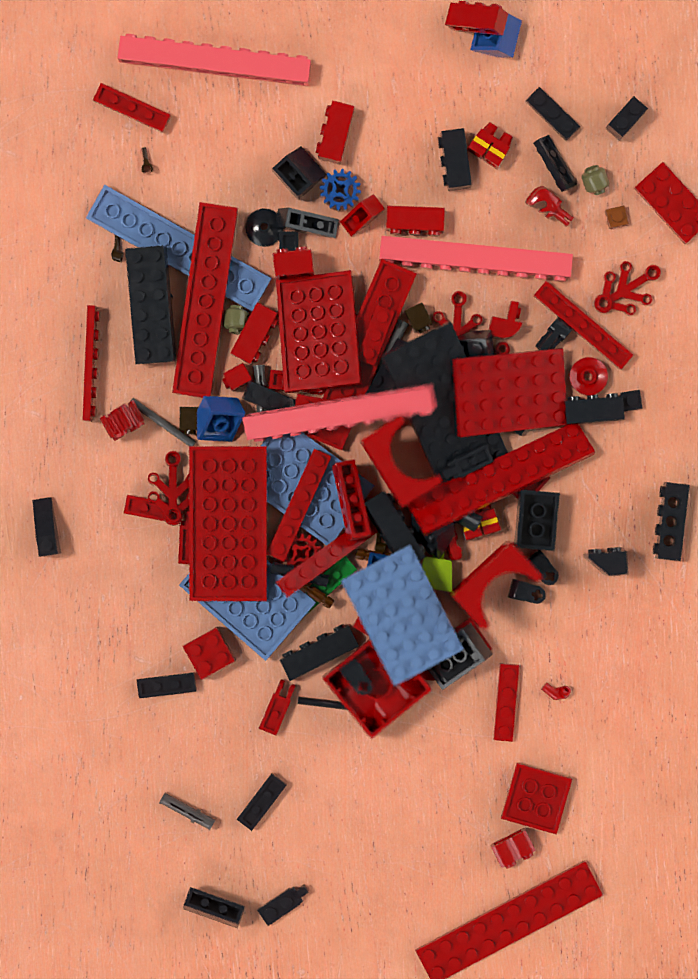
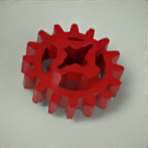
(311, 544)

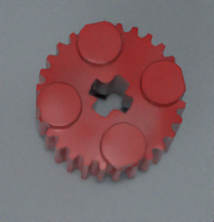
(122, 419)

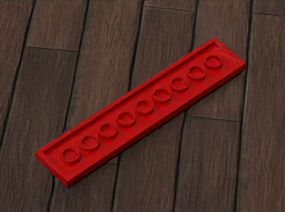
(388, 290)
(205, 300)
(501, 477)
(509, 922)

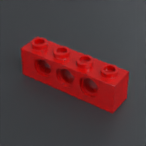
(351, 500)

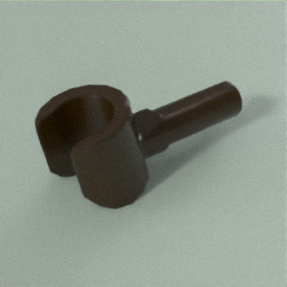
(145, 160)
(117, 255)
(379, 547)

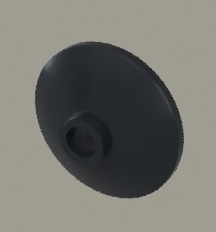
(253, 227)

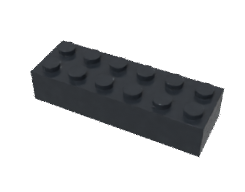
(150, 304)

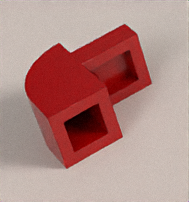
(508, 327)

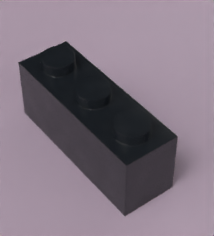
(455, 159)
(594, 409)
(213, 907)

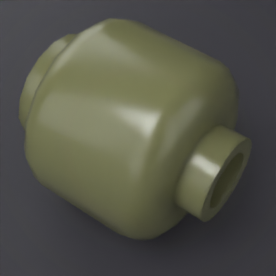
(595, 179)
(235, 318)

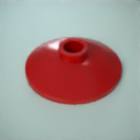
(598, 374)

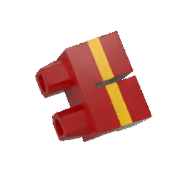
(483, 141)
(488, 524)

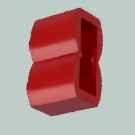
(513, 848)

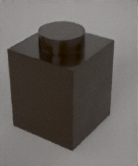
(418, 318)
(188, 419)

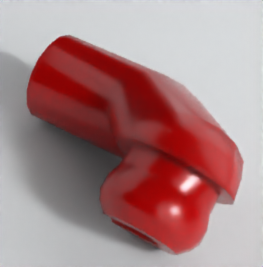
(556, 693)

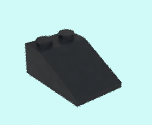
(459, 664)

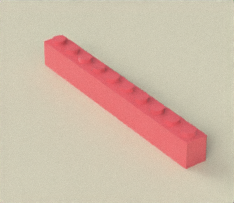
(213, 60)
(476, 257)
(340, 412)

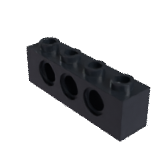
(680, 493)

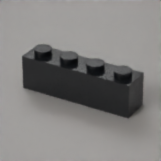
(318, 653)

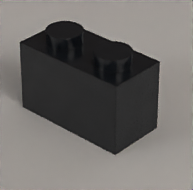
(626, 118)

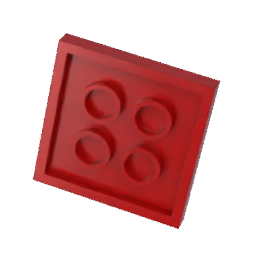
(536, 798)

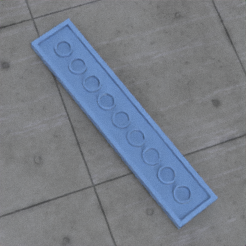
(145, 228)

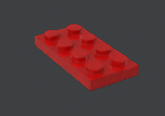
(671, 201)

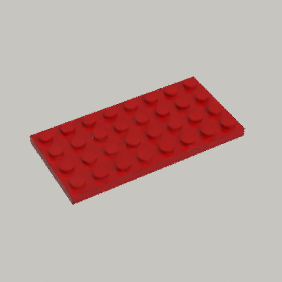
(227, 523)

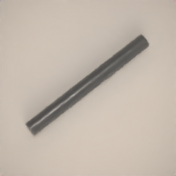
(164, 424)

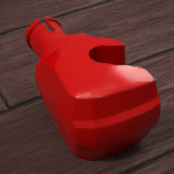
(553, 204)

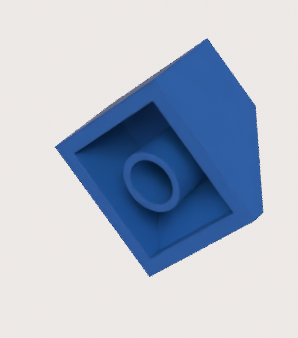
(498, 45)
(219, 418)

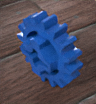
(332, 179)

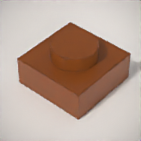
(616, 217)

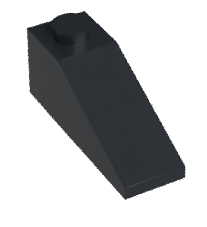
(306, 222)
(45, 527)

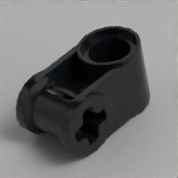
(543, 565)
(522, 591)
(354, 675)

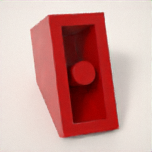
(362, 215)

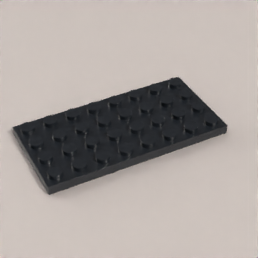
(430, 361)

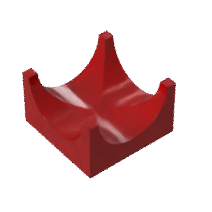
(378, 449)
(471, 590)
(385, 700)

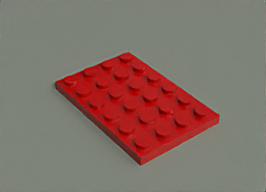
(318, 331)
(510, 392)

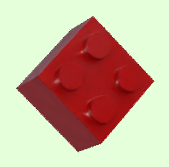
(293, 263)
(209, 653)

